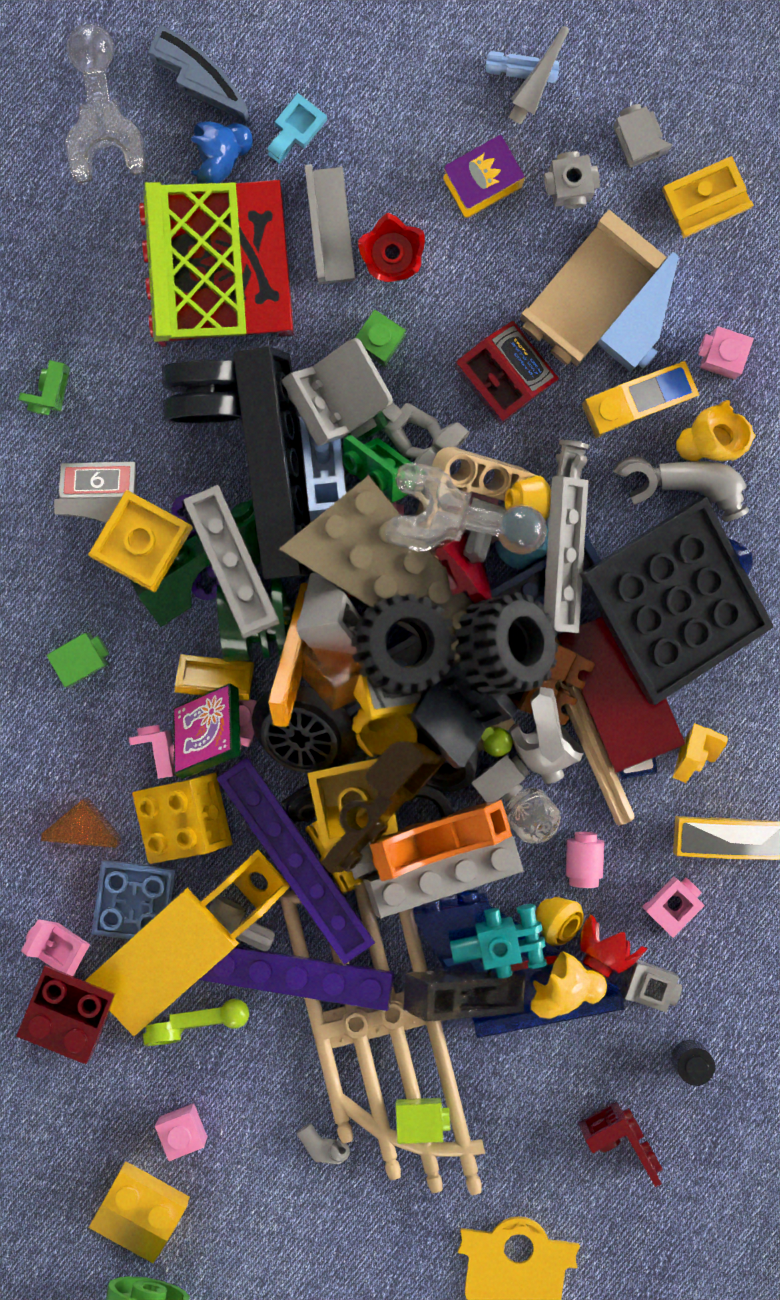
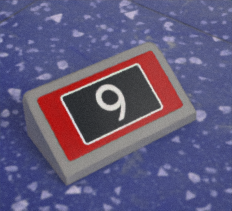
(97, 480)

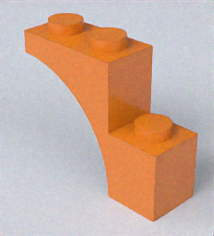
(440, 838)

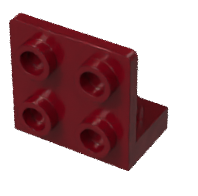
(607, 1126)

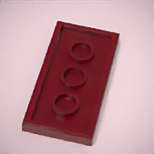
(623, 717)

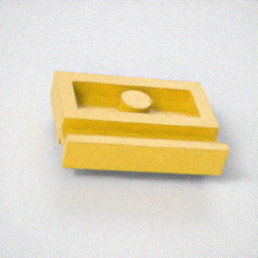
(707, 197)

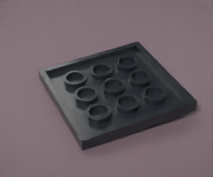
(677, 600)

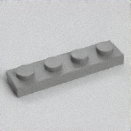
(565, 552)
(231, 561)

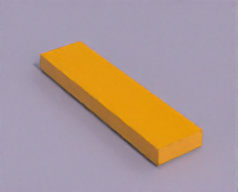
(289, 669)

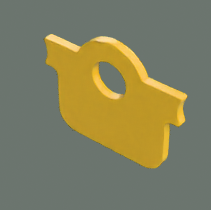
(497, 1277)

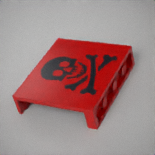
(262, 260)

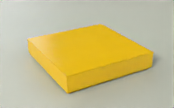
(140, 541)

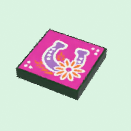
(206, 731)

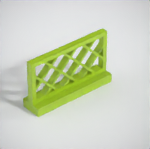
(161, 260)

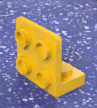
(182, 819)

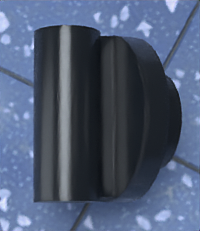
(300, 804)

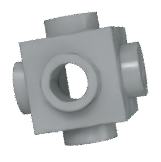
(568, 193)

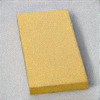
(162, 961)

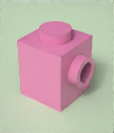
(725, 352)

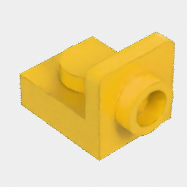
(700, 745)

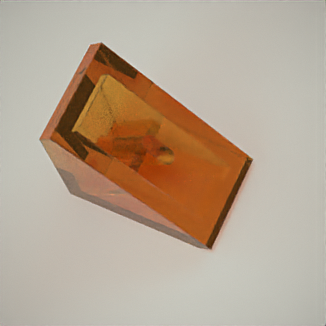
(331, 675)
(83, 826)

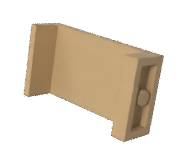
(592, 289)

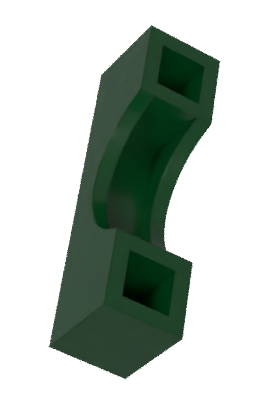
(174, 592)

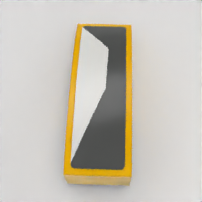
(726, 838)

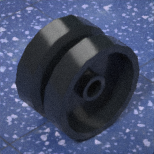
(202, 392)

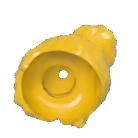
(716, 435)
(378, 734)
(567, 988)

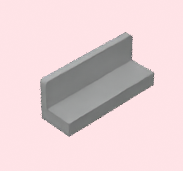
(330, 225)

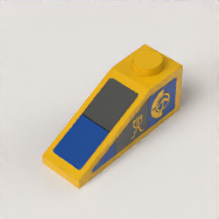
(639, 398)

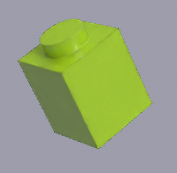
(421, 1120)

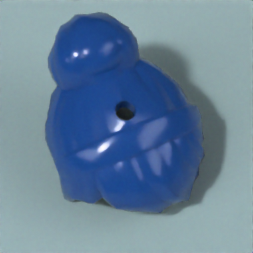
(219, 149)

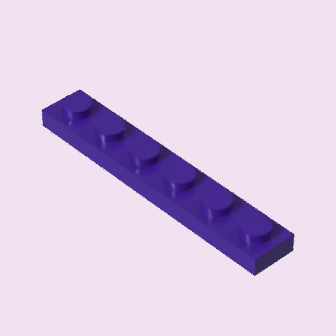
(296, 860)
(304, 977)

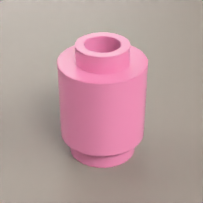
(584, 860)

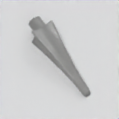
(530, 92)

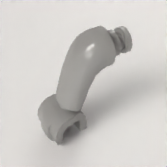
(712, 479)

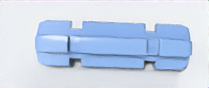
(516, 65)

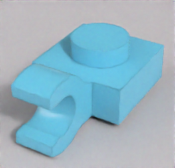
(297, 124)

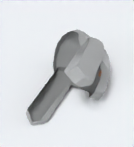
(549, 747)

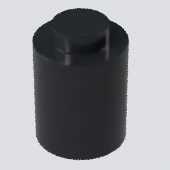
(693, 1062)

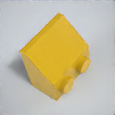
(334, 789)
(139, 1212)

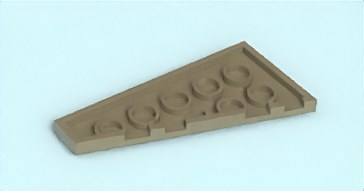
(353, 553)

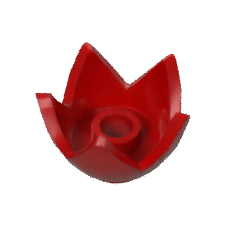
(392, 233)
(608, 954)

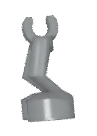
(450, 436)

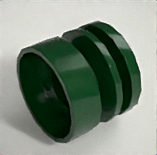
(239, 648)

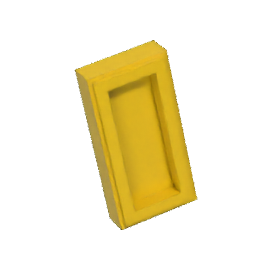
(204, 674)

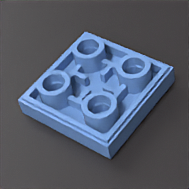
(130, 897)

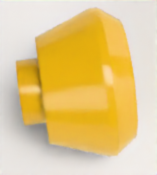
(530, 492)
(559, 919)

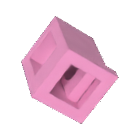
(675, 919)

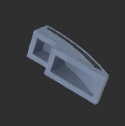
(196, 73)

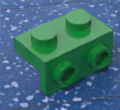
(377, 461)

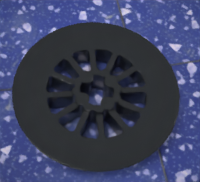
(327, 744)

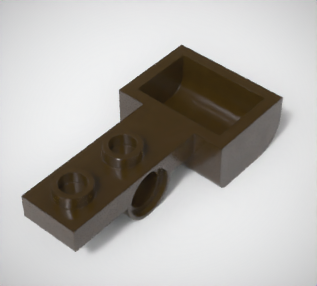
(398, 778)

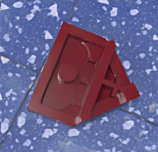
(461, 573)

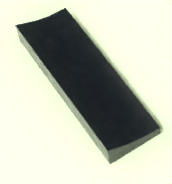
(273, 457)

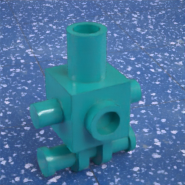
(498, 942)

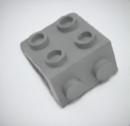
(338, 392)

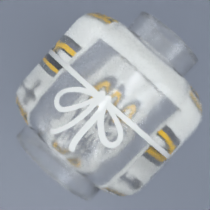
(533, 816)

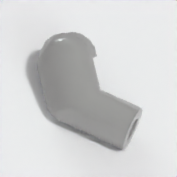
(322, 1149)

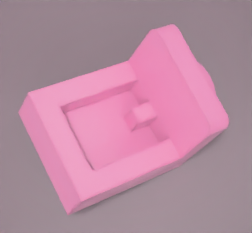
(162, 748)
(55, 946)

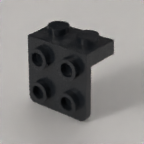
(457, 714)

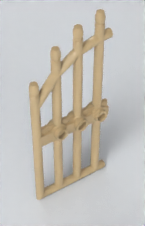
(356, 1026)

